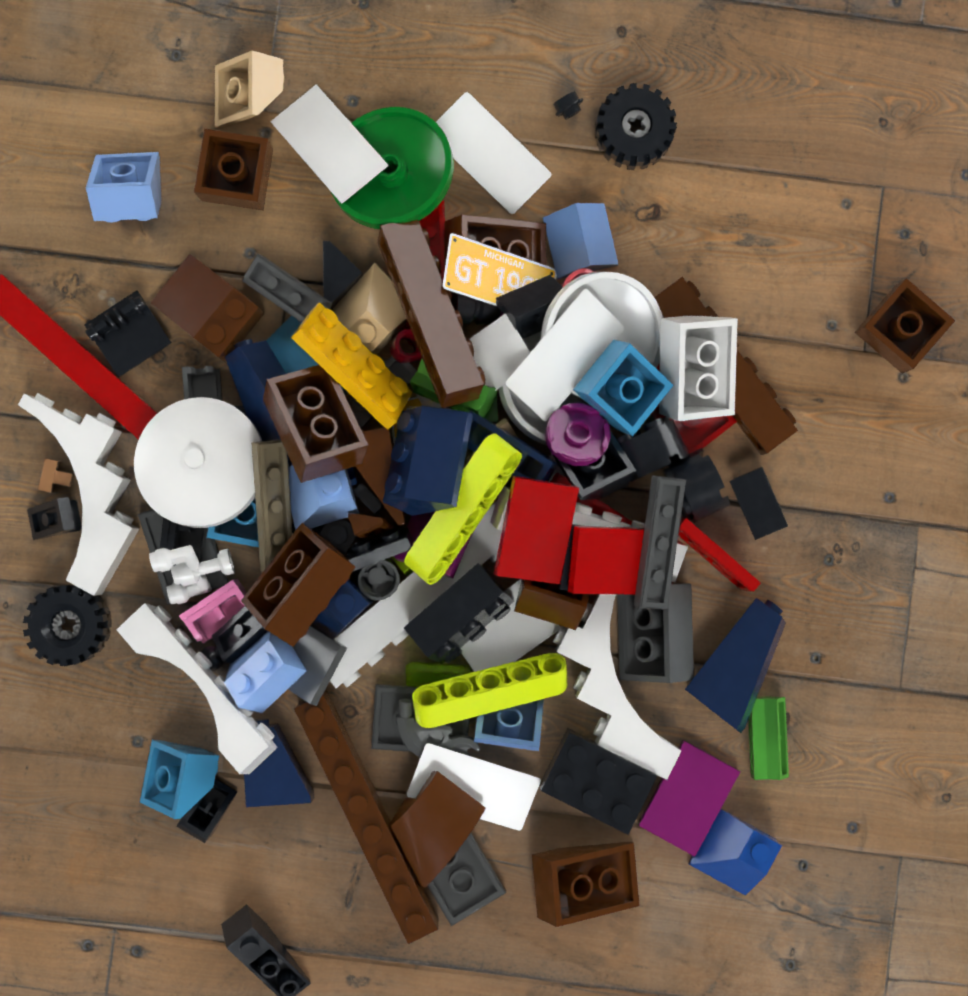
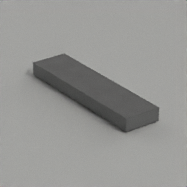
(659, 542)

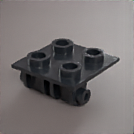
(127, 333)

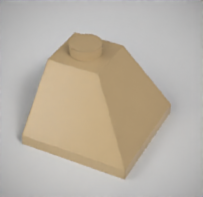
(246, 86)
(372, 309)

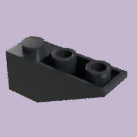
(262, 953)

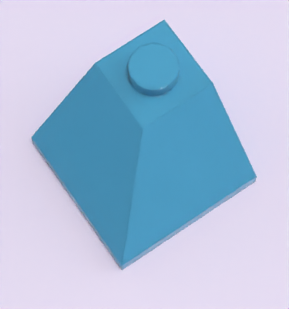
(177, 777)

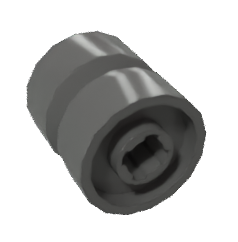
(378, 580)

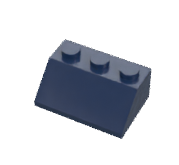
(427, 460)

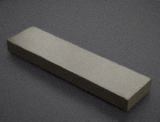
(271, 498)

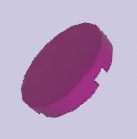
(577, 434)

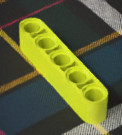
(452, 527)
(490, 690)

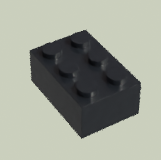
(459, 615)
(597, 781)

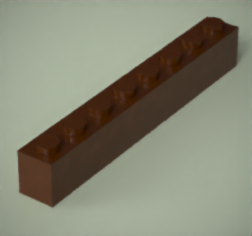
(367, 817)

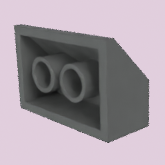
(656, 642)

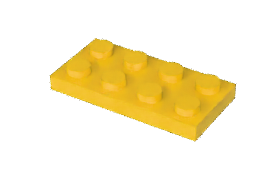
(352, 365)

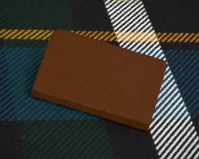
(369, 526)

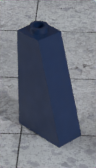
(250, 368)
(739, 664)

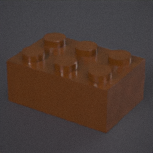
(314, 422)
(297, 585)

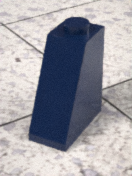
(342, 609)
(279, 777)

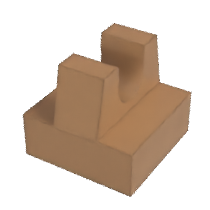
(51, 476)

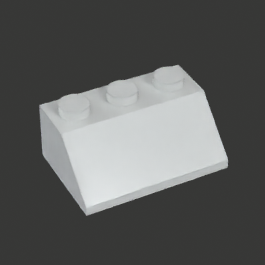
(701, 365)

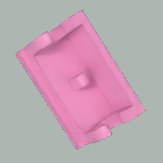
(214, 611)

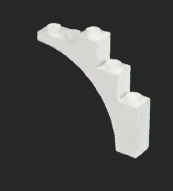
(104, 534)
(622, 729)

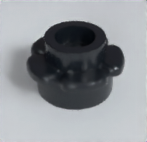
(568, 105)

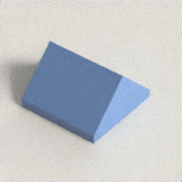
(580, 238)
(512, 726)

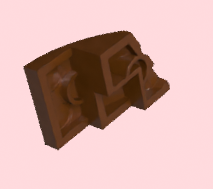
(434, 825)

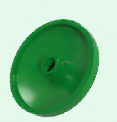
(417, 169)

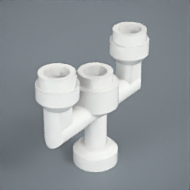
(188, 572)

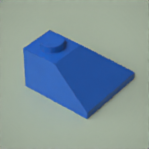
(736, 853)

